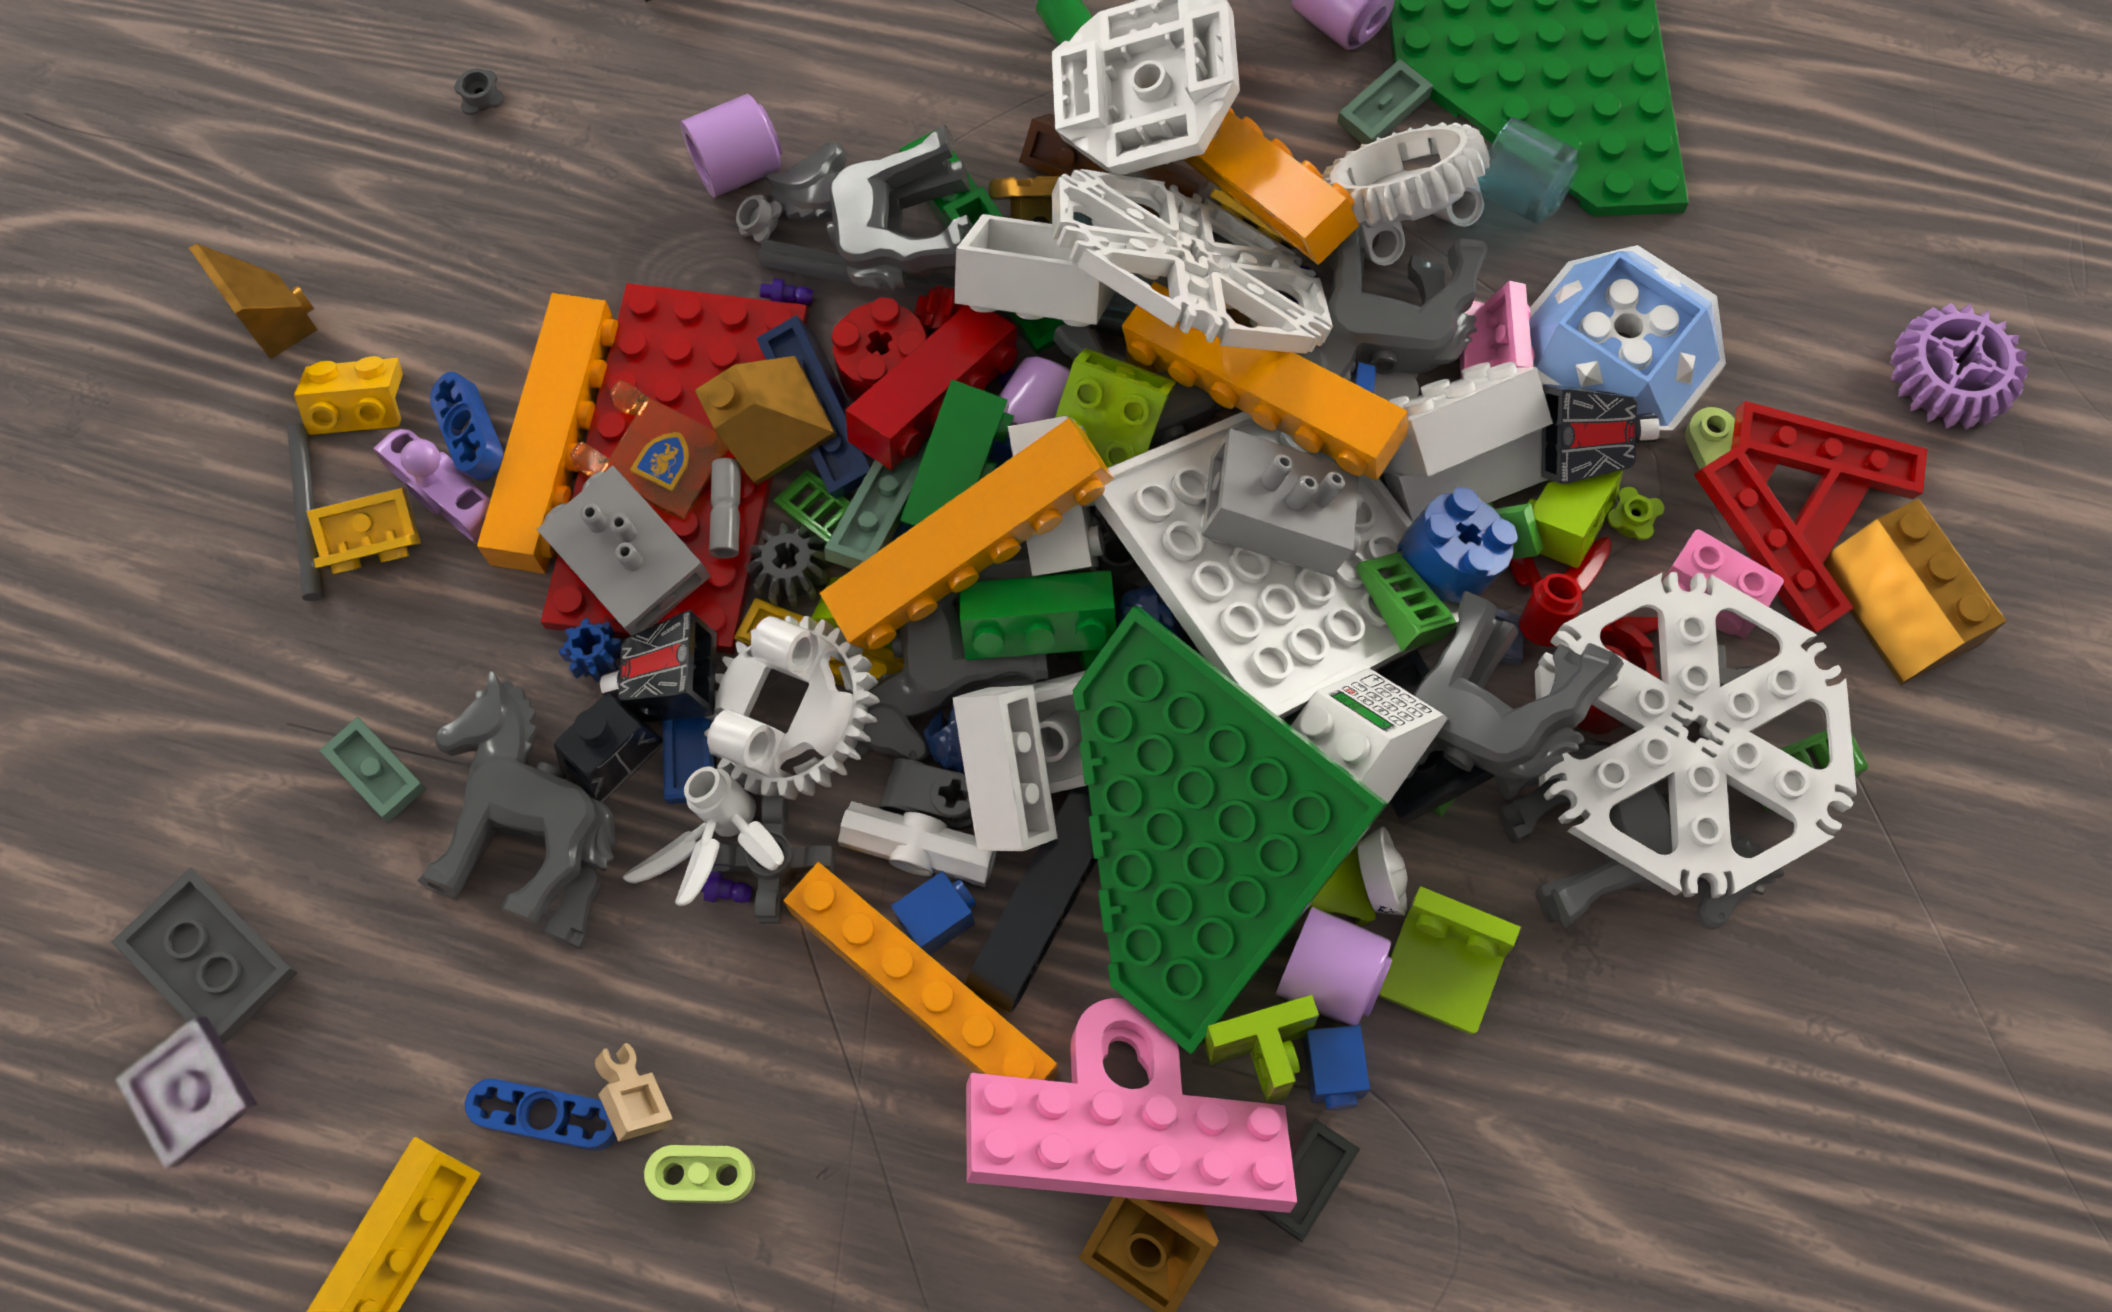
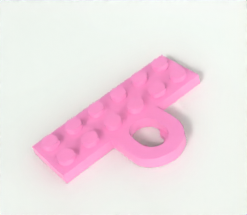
(1123, 1139)

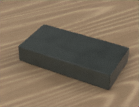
(1318, 1168)

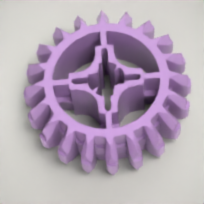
(1988, 367)

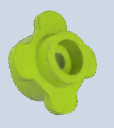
(1630, 525)

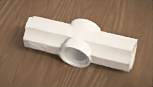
(915, 843)

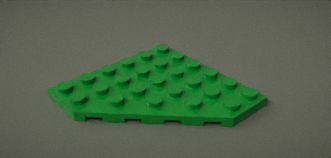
(1567, 68)
(1202, 825)

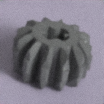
(772, 574)

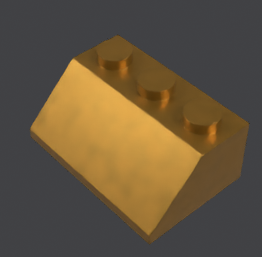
(1912, 592)

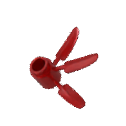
(1559, 595)

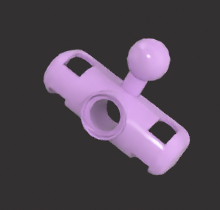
(435, 481)

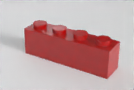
(905, 403)

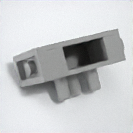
(1281, 503)
(623, 551)

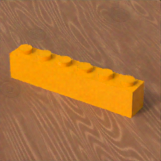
(1277, 187)
(1277, 391)
(546, 428)
(967, 536)
(914, 979)

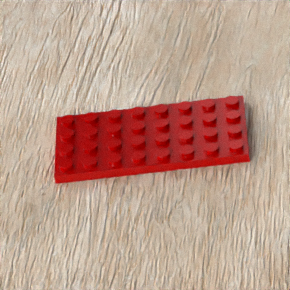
(666, 350)

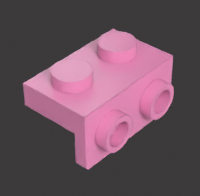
(1501, 330)
(1712, 557)

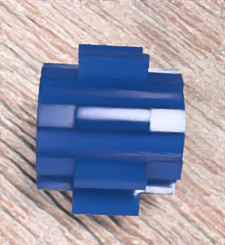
(579, 650)

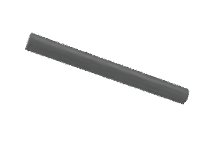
(303, 502)

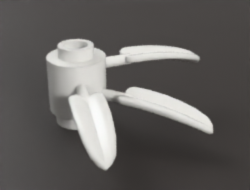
(726, 811)

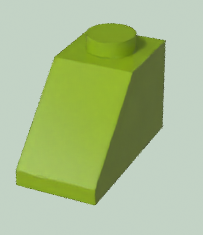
(1573, 515)

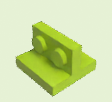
(1268, 1041)

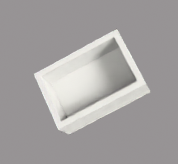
(1023, 271)
(1469, 417)

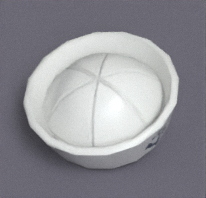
(1383, 873)

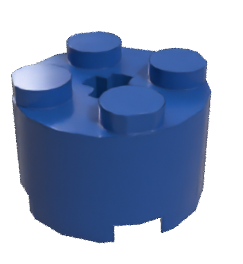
(1458, 544)

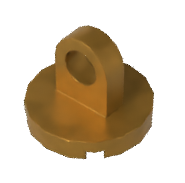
(1027, 197)

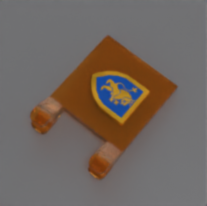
(660, 453)

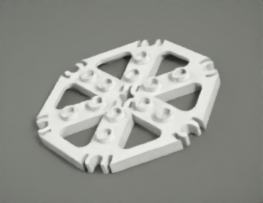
(1200, 273)
(1703, 769)

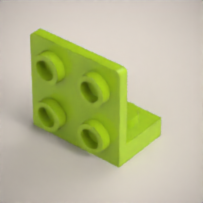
(1114, 404)
(1447, 960)

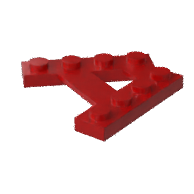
(1848, 467)

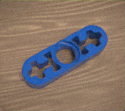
(480, 433)
(509, 1092)

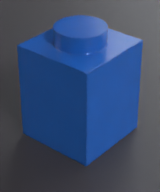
(935, 912)
(1336, 1066)

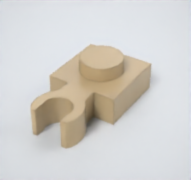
(630, 1100)

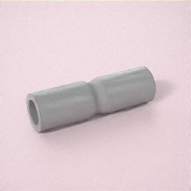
(725, 513)

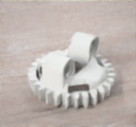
(1390, 194)
(824, 721)

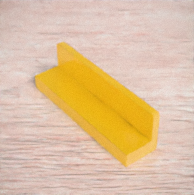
(398, 1233)

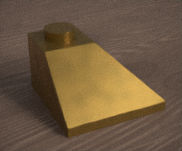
(259, 299)
(766, 414)
(1151, 1248)

